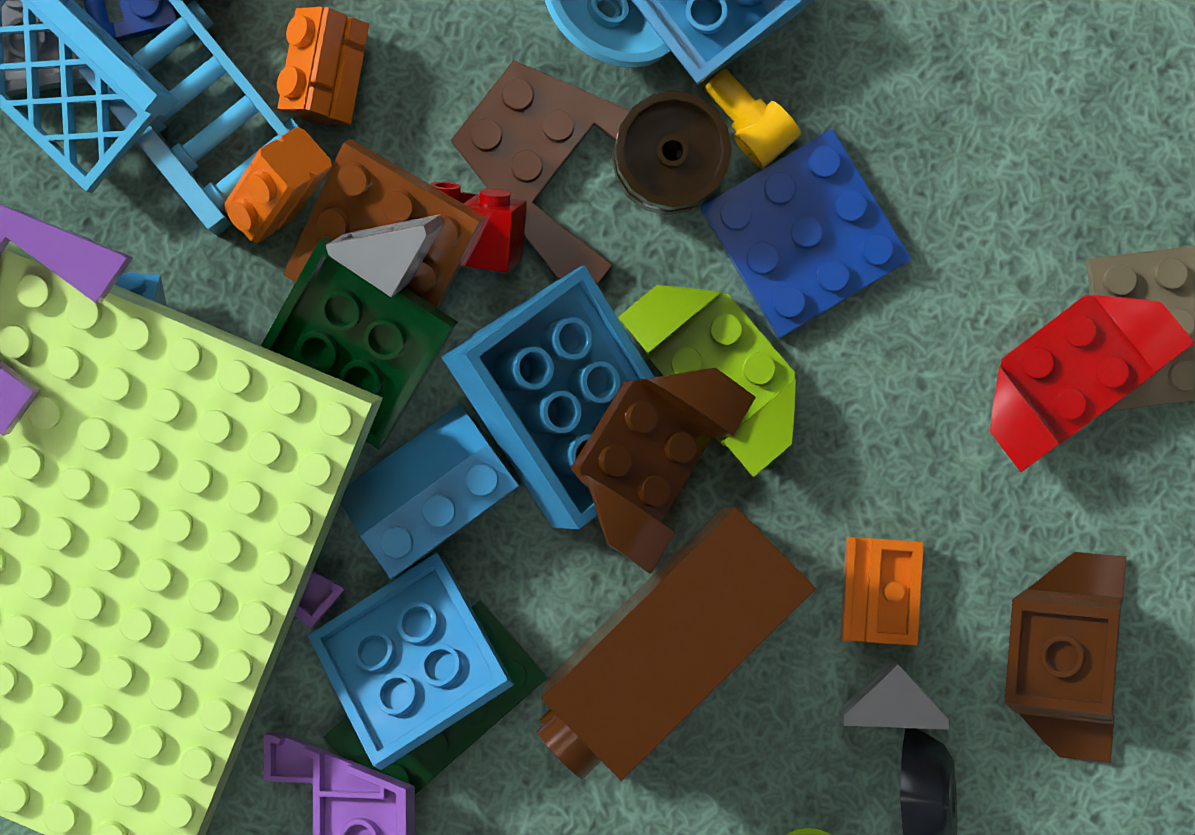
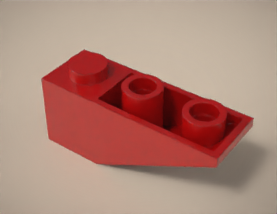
(501, 235)

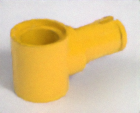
(759, 126)

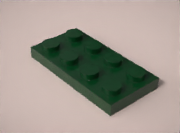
(437, 753)

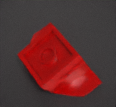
(1079, 371)

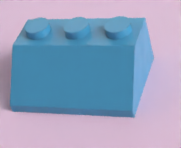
(427, 491)

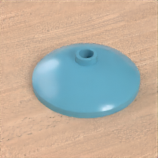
(609, 31)

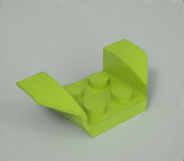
(708, 330)

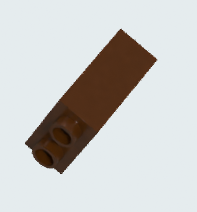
(669, 646)

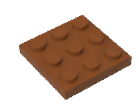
(374, 192)

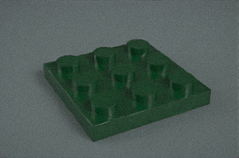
(360, 335)

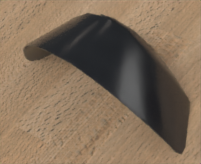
(927, 786)

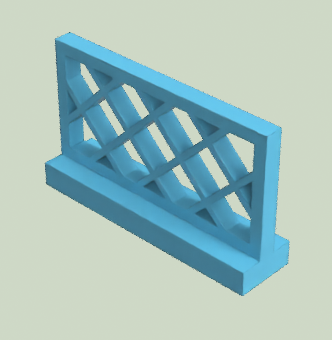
(112, 68)

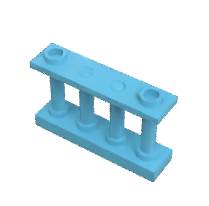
(180, 161)

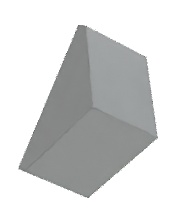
(387, 253)
(892, 702)

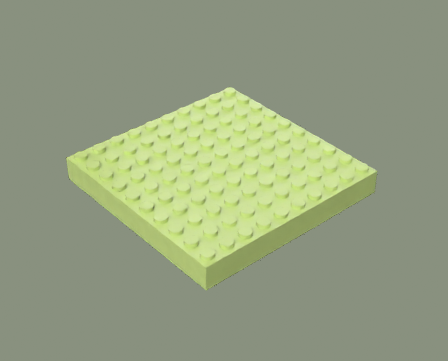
(149, 549)

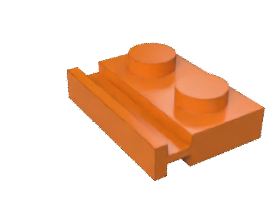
(881, 591)

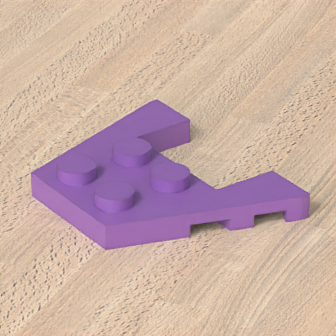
(345, 793)

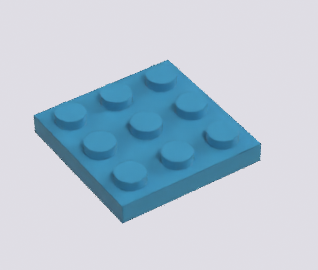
(409, 661)

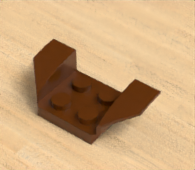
(648, 451)
(1067, 654)

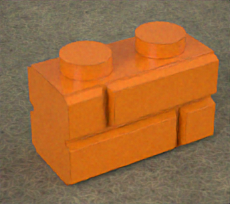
(322, 66)
(277, 184)

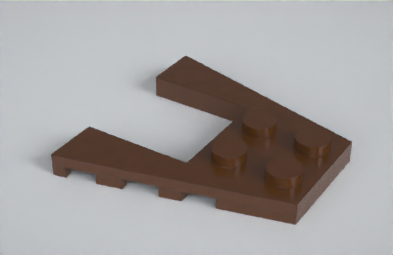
(521, 142)

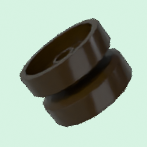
(702, 152)

